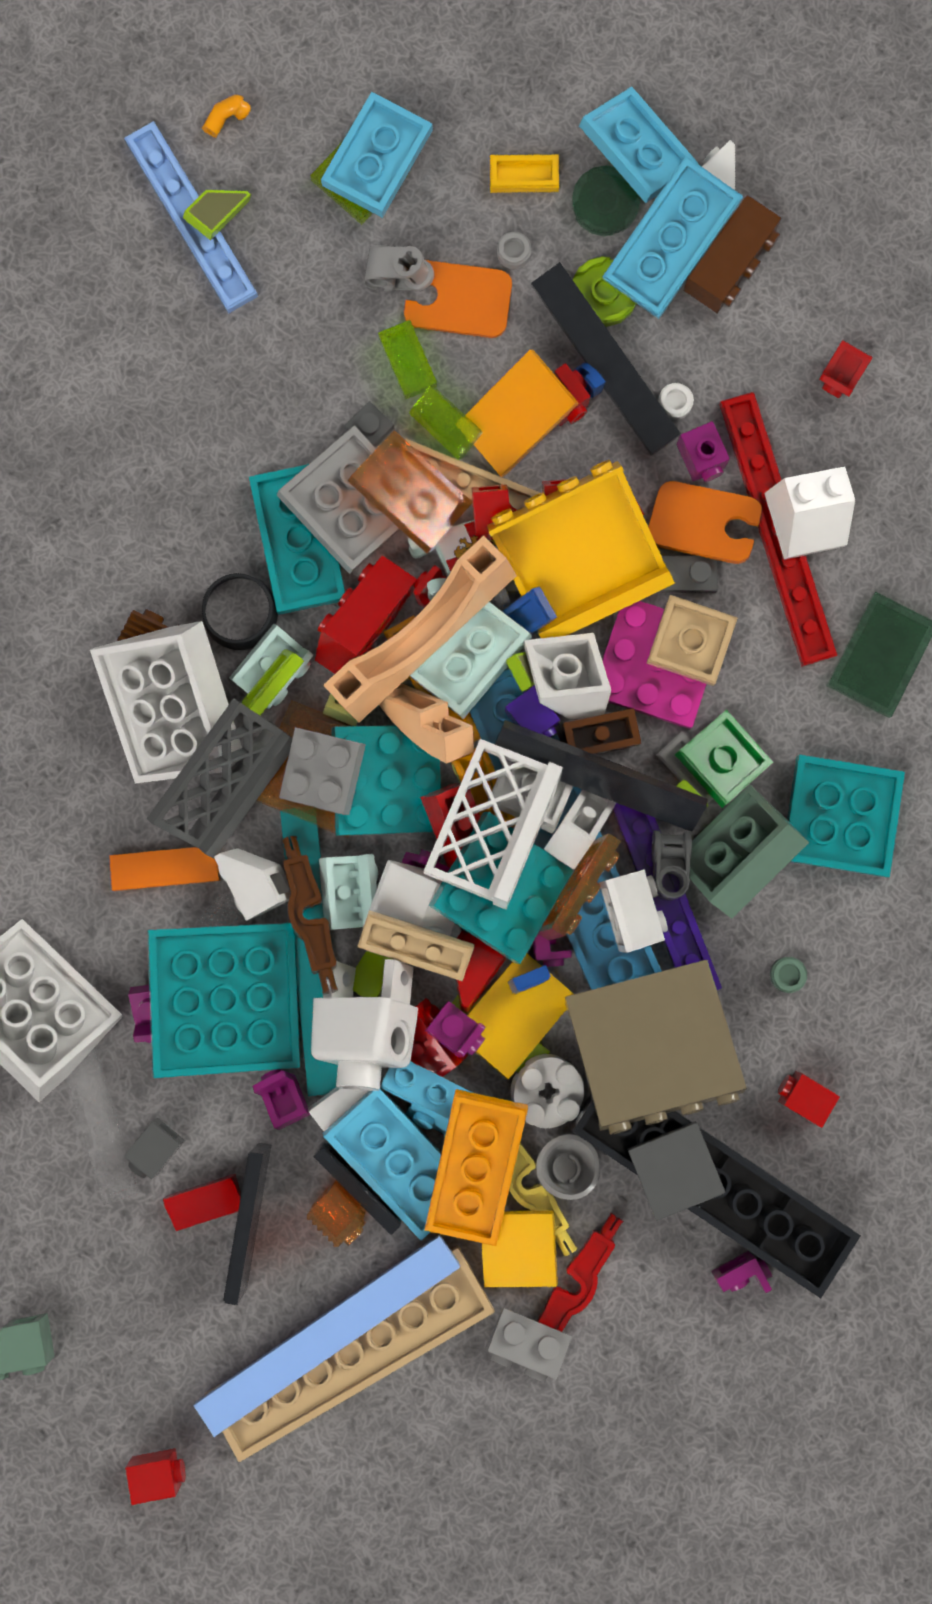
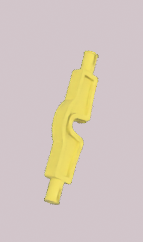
(538, 1199)

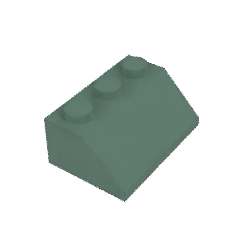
(742, 851)

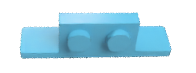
(426, 1092)

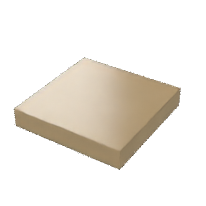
(691, 640)

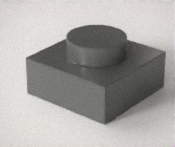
(371, 424)

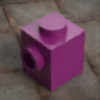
(703, 452)

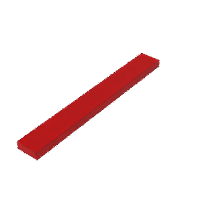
(791, 575)

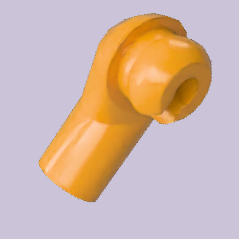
(222, 111)

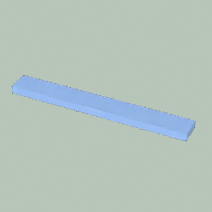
(326, 1335)

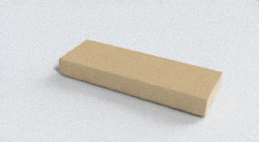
(415, 945)

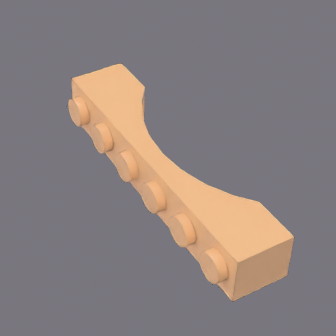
(468, 588)

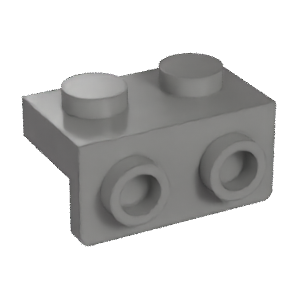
(528, 1344)

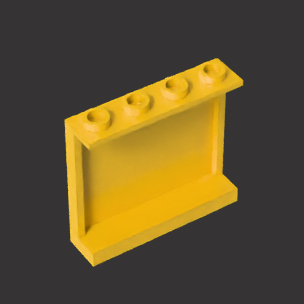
(582, 549)

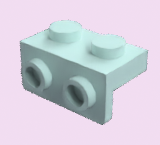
(264, 655)
(347, 889)

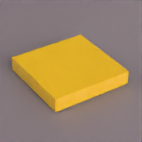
(523, 1251)

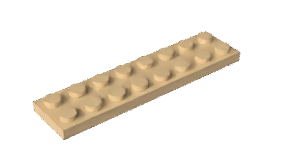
(399, 1339)

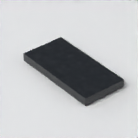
(247, 1223)

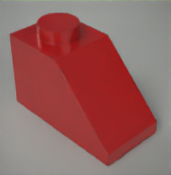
(479, 973)

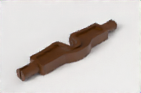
(314, 931)

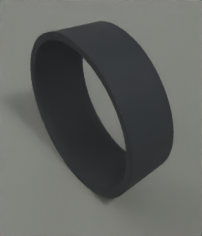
(250, 642)

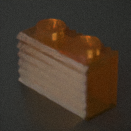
(337, 1215)

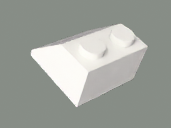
(812, 512)
(569, 675)
(405, 895)
(633, 911)

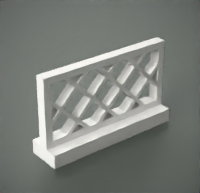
(524, 833)

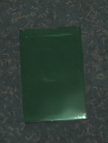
(882, 655)

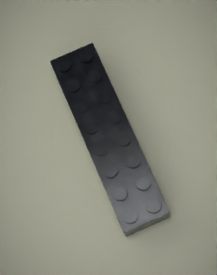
(753, 1211)

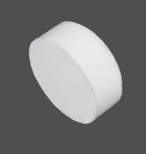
(676, 400)

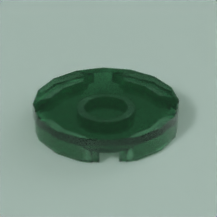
(604, 201)

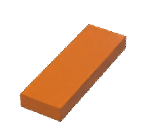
(162, 869)

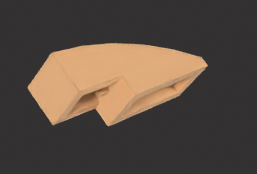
(428, 723)

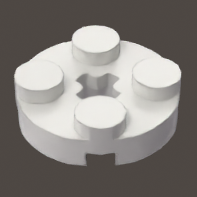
(562, 1076)

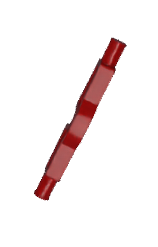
(584, 1270)

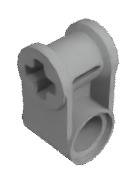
(397, 269)

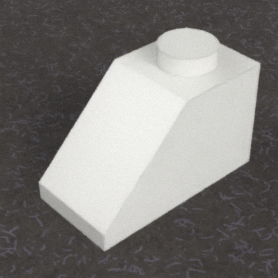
(579, 828)

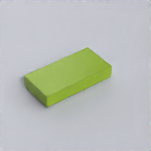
(272, 681)

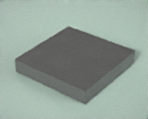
(676, 1170)

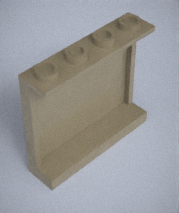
(655, 1046)

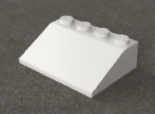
(163, 698)
(46, 1012)

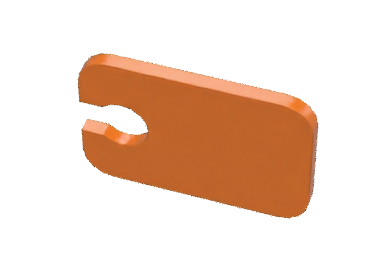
(467, 302)
(695, 520)

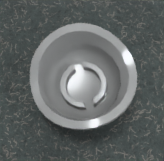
(568, 1167)

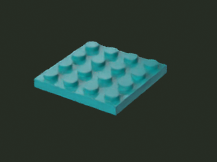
(223, 999)

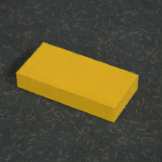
(524, 173)

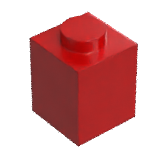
(807, 1098)
(154, 1476)

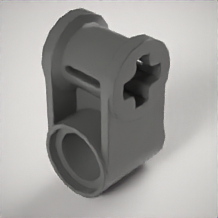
(671, 861)

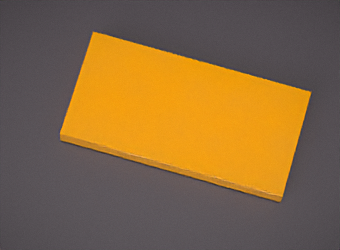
(476, 1167)

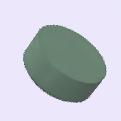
(788, 974)

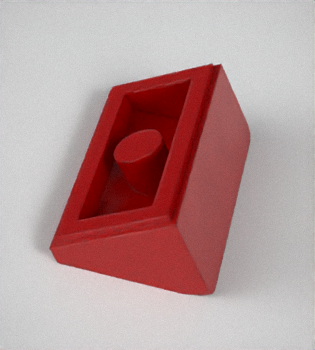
(203, 1202)

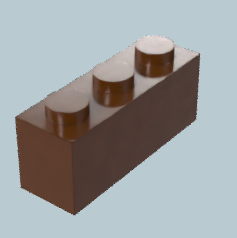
(733, 255)

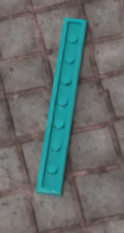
(319, 1074)

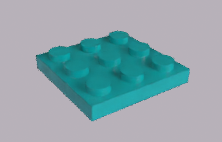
(388, 783)
(845, 814)
(535, 894)

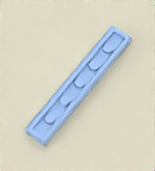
(177, 195)

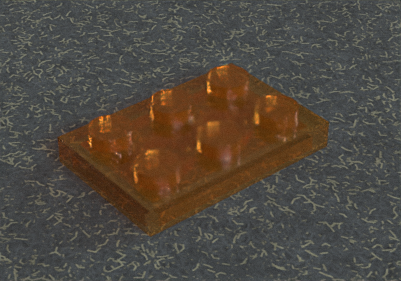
(410, 491)
(580, 888)

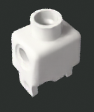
(365, 1031)

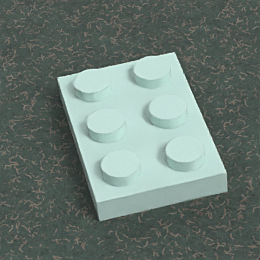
(472, 659)

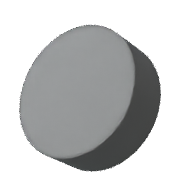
(513, 250)

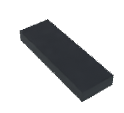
(358, 1188)

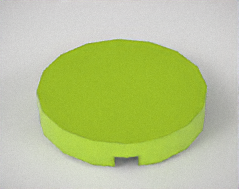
(605, 300)

